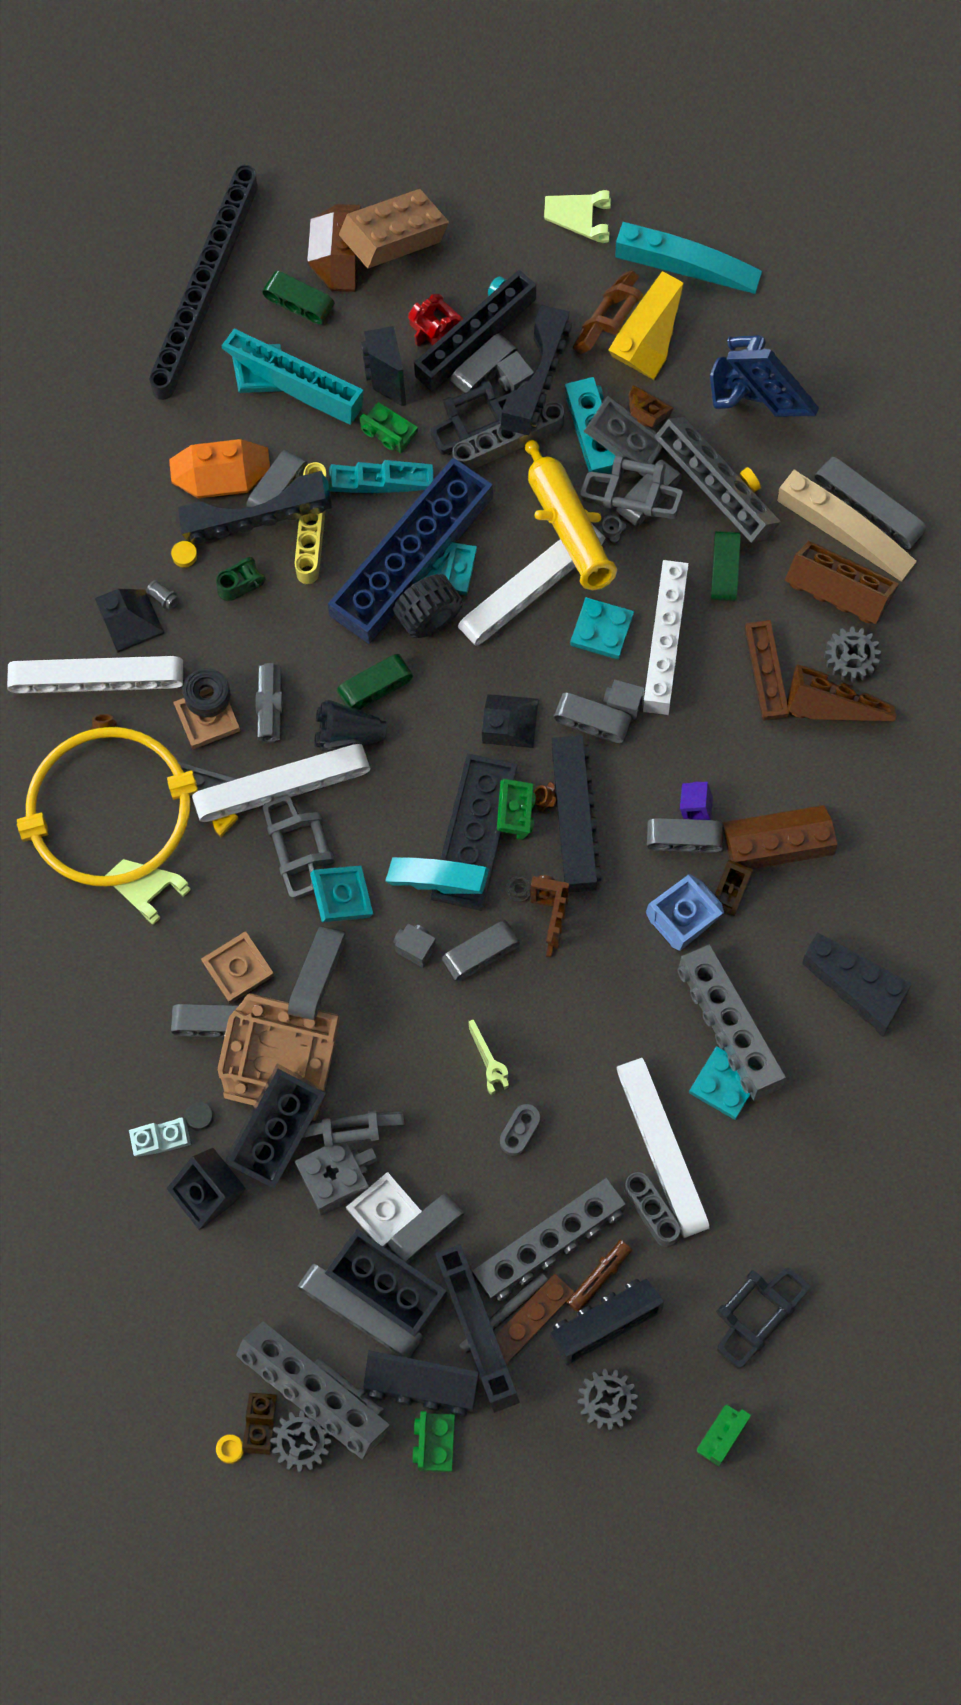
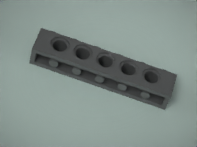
(717, 479)
(705, 963)
(600, 1195)
(312, 1390)

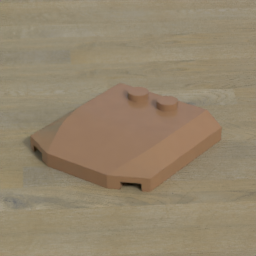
(263, 1035)

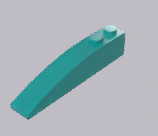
(684, 258)
(296, 377)

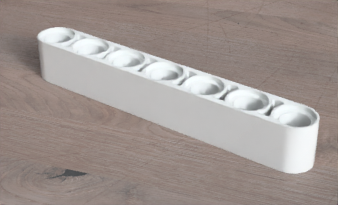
(518, 592)
(95, 674)
(281, 781)
(663, 1147)

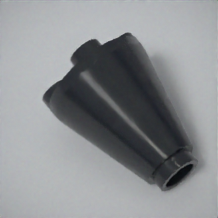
(346, 726)

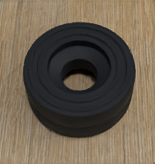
(206, 706)

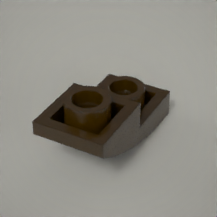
(259, 1423)

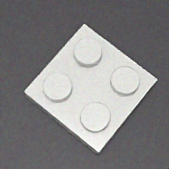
(383, 1209)

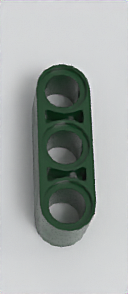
(298, 297)
(725, 566)
(375, 682)

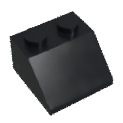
(205, 1187)

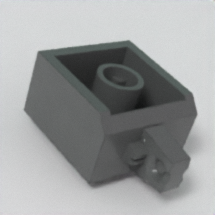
(349, 1173)

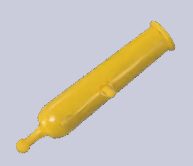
(569, 519)

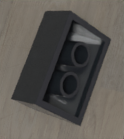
(384, 363)

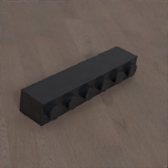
(475, 330)
(574, 816)

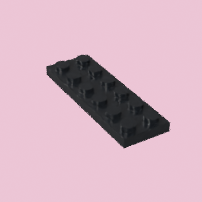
(473, 823)

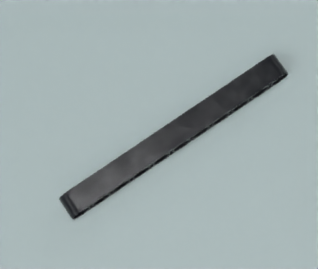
(203, 290)

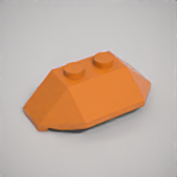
(219, 468)

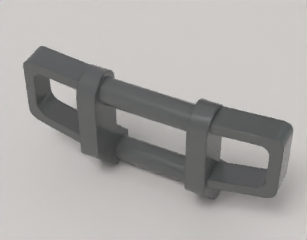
(615, 480)
(310, 861)
(372, 1119)

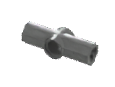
(269, 703)

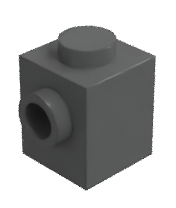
(513, 372)
(624, 697)
(414, 944)

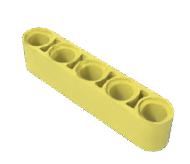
(310, 534)

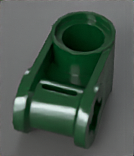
(243, 577)

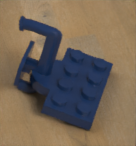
(758, 377)

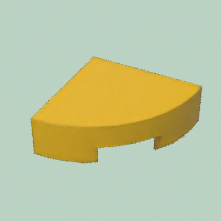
(223, 824)

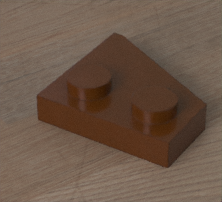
(647, 408)

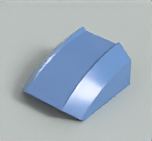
(684, 911)

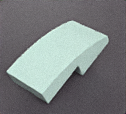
(160, 1137)

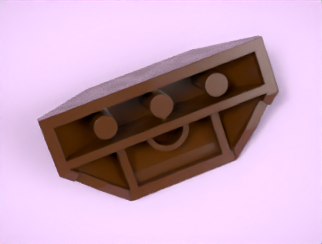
(328, 252)

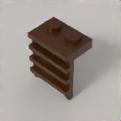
(556, 895)

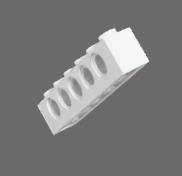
(665, 637)

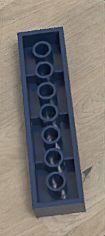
(410, 549)

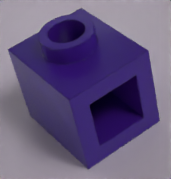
(696, 801)

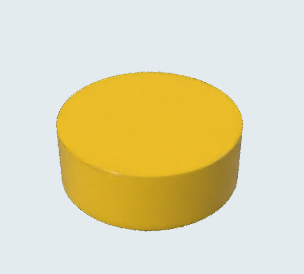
(750, 479)
(184, 554)
(229, 1449)

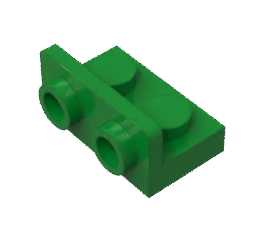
(388, 427)
(515, 808)
(723, 1434)
(435, 1442)

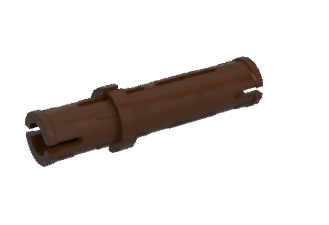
(621, 1251)

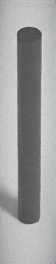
(512, 1305)

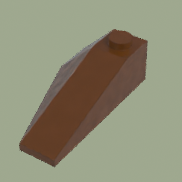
(820, 699)

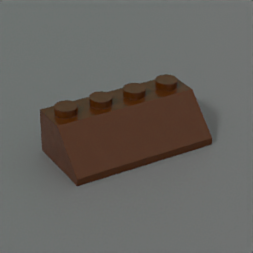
(841, 582)
(780, 837)

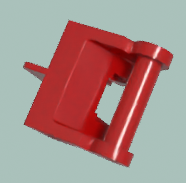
(425, 322)

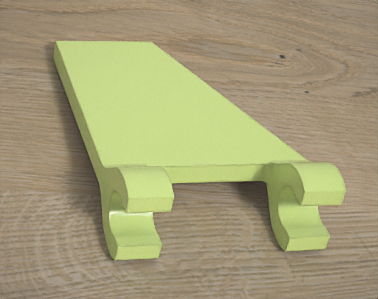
(576, 213)
(143, 890)
(491, 1064)

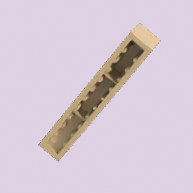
(844, 524)

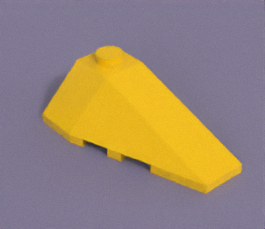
(648, 331)

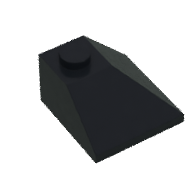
(129, 617)
(509, 721)

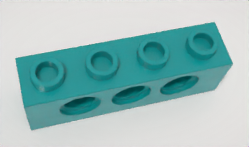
(578, 395)

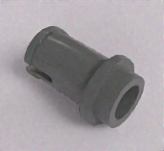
(163, 595)

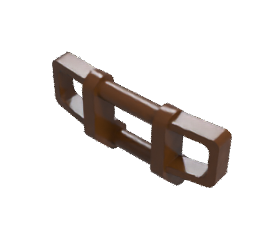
(619, 291)

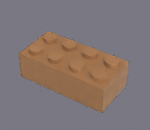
(393, 228)

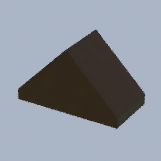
(733, 886)

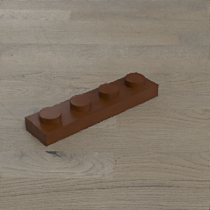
(766, 670)
(532, 1317)

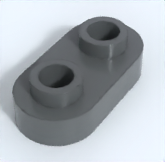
(518, 1130)

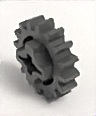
(855, 664)
(613, 1410)
(296, 1453)

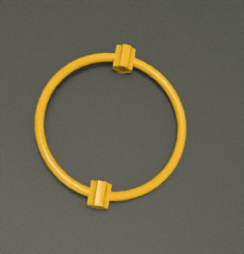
(34, 826)

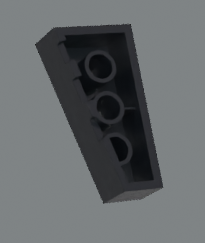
(857, 981)

